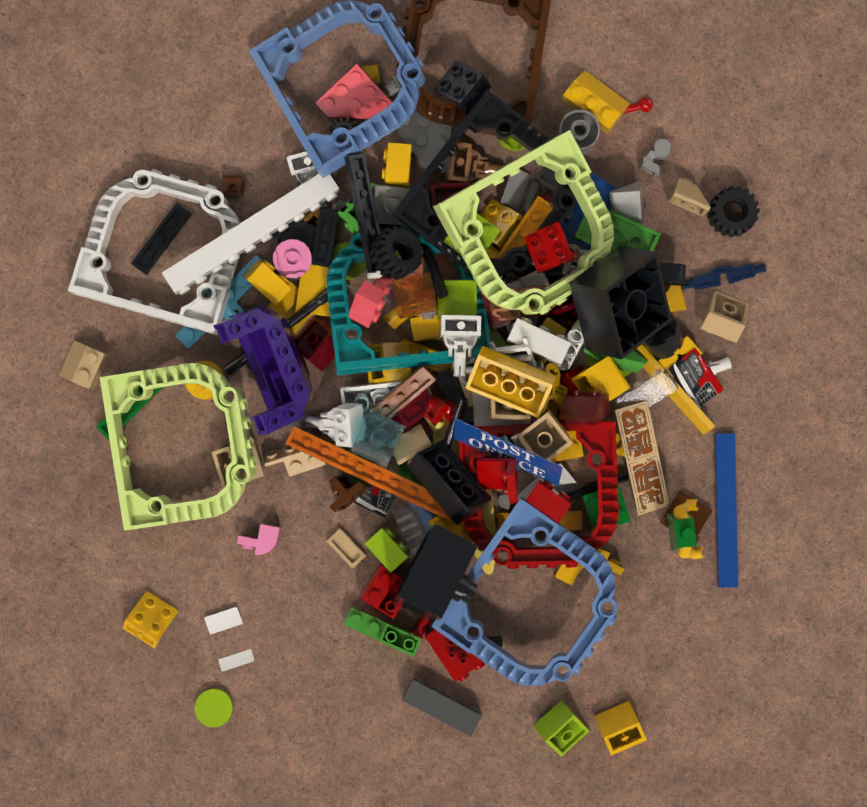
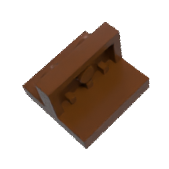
(347, 492)

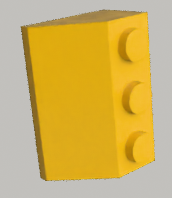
(594, 96)

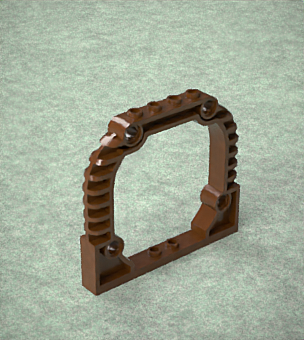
(534, 14)

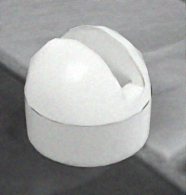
(503, 501)

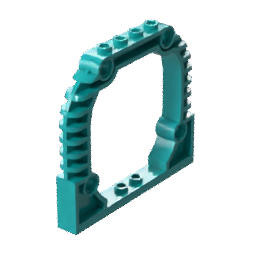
(352, 354)

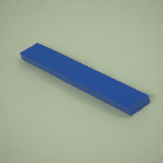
(726, 510)

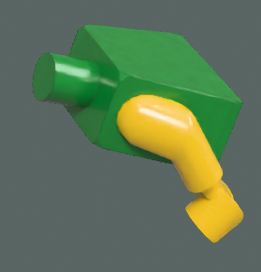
(682, 530)

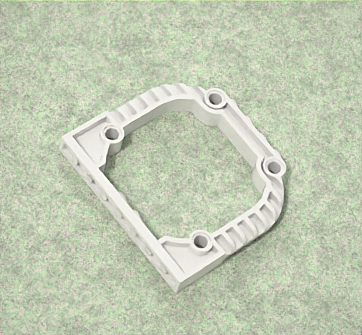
(92, 281)

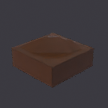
(232, 186)

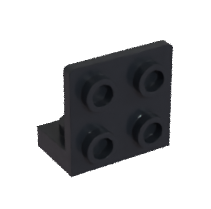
(462, 86)

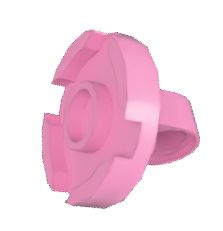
(292, 258)

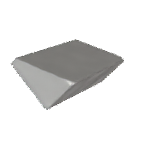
(515, 189)

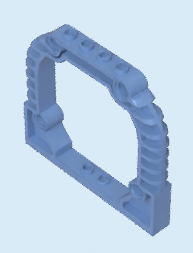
(273, 61)
(457, 619)

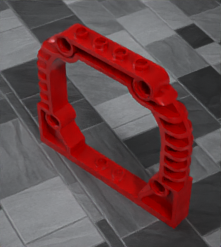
(598, 440)

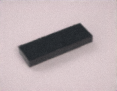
(325, 237)

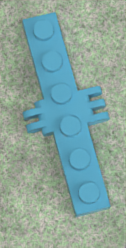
(238, 289)

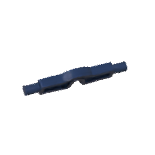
(733, 275)

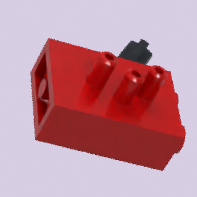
(453, 657)

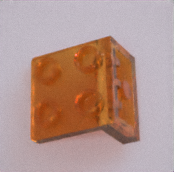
(414, 295)

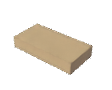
(346, 548)

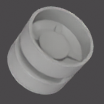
(583, 127)

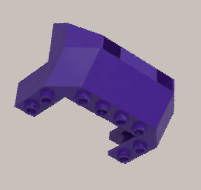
(273, 363)

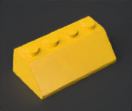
(510, 382)

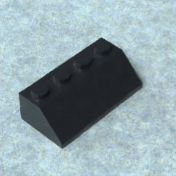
(449, 482)

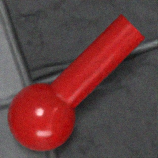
(645, 105)

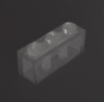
(651, 390)

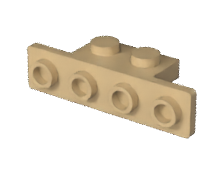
(294, 460)

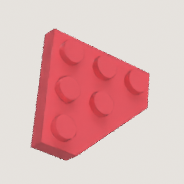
(354, 96)

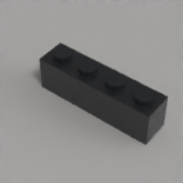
(300, 231)

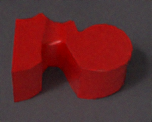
(439, 409)

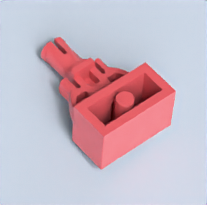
(370, 301)

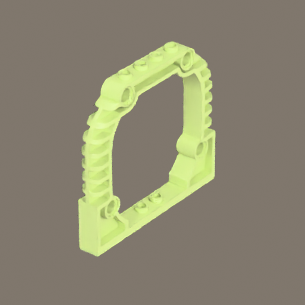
(461, 208)
(137, 507)

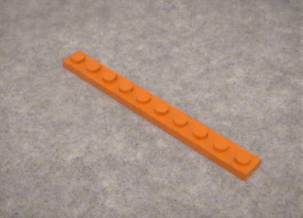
(365, 471)

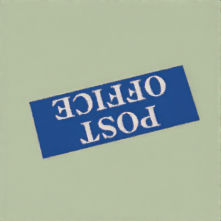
(502, 449)

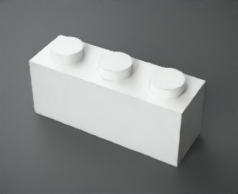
(540, 340)

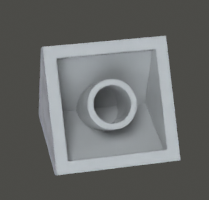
(629, 202)

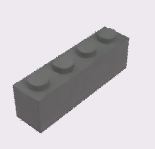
(442, 706)

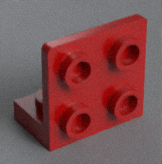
(549, 248)
(499, 474)

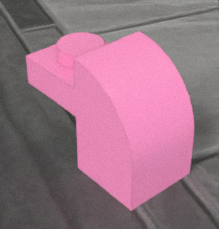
(266, 540)

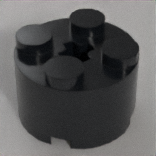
(665, 341)

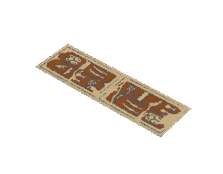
(642, 457)

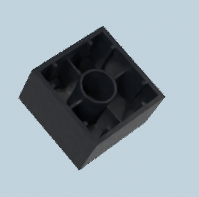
(621, 301)
(437, 575)

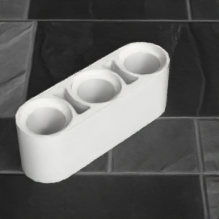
(576, 339)

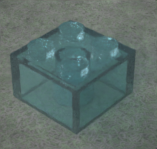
(378, 438)

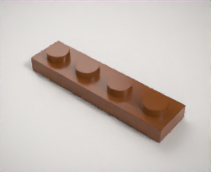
(404, 392)

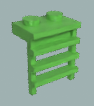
(347, 217)

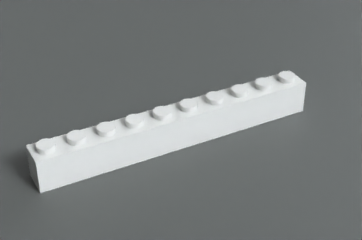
(249, 233)

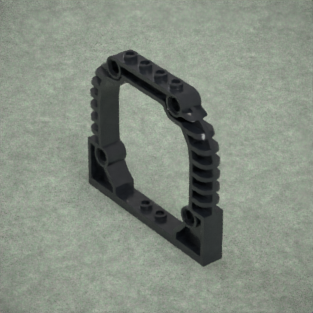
(485, 117)

